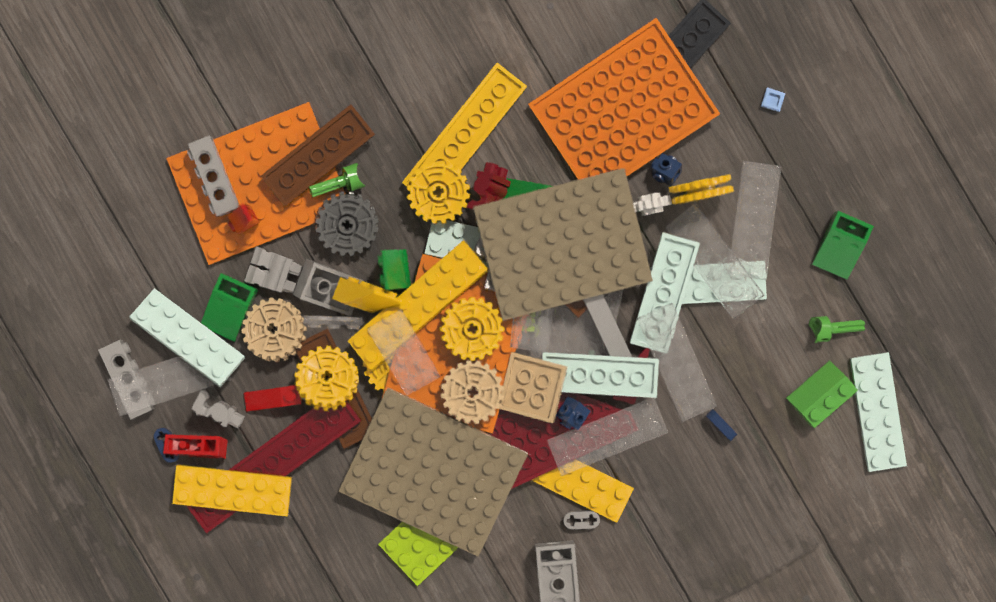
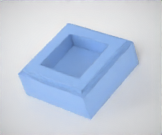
(772, 99)

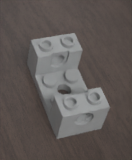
(555, 562)

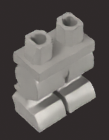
(278, 271)
(220, 411)

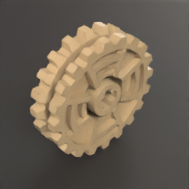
(261, 322)
(481, 404)

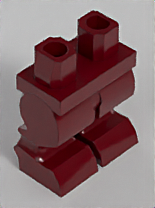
(490, 185)

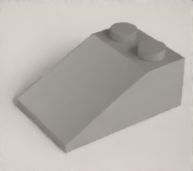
(318, 286)

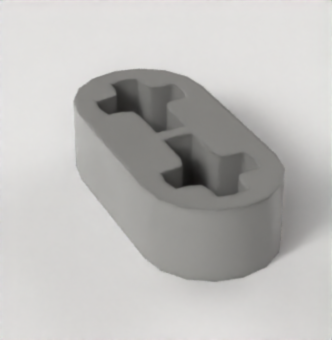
(581, 524)

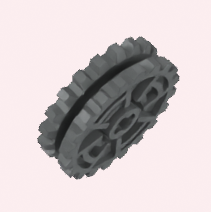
(346, 238)

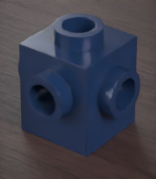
(666, 169)
(572, 414)

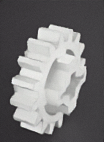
(652, 203)

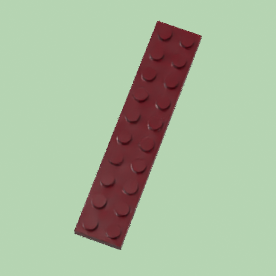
(287, 452)

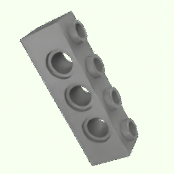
(197, 150)
(109, 355)

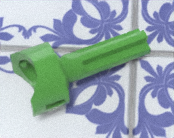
(349, 179)
(824, 329)

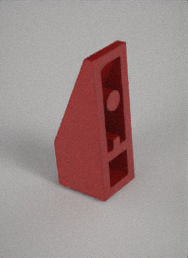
(242, 219)
(272, 398)
(196, 446)

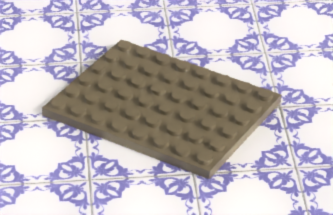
(563, 244)
(433, 471)

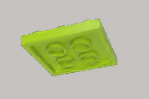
(416, 551)

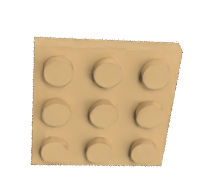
(533, 387)

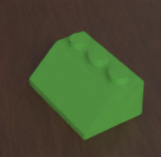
(821, 394)

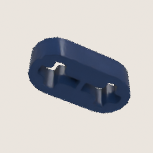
(721, 425)
(160, 444)

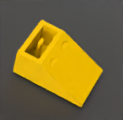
(364, 295)

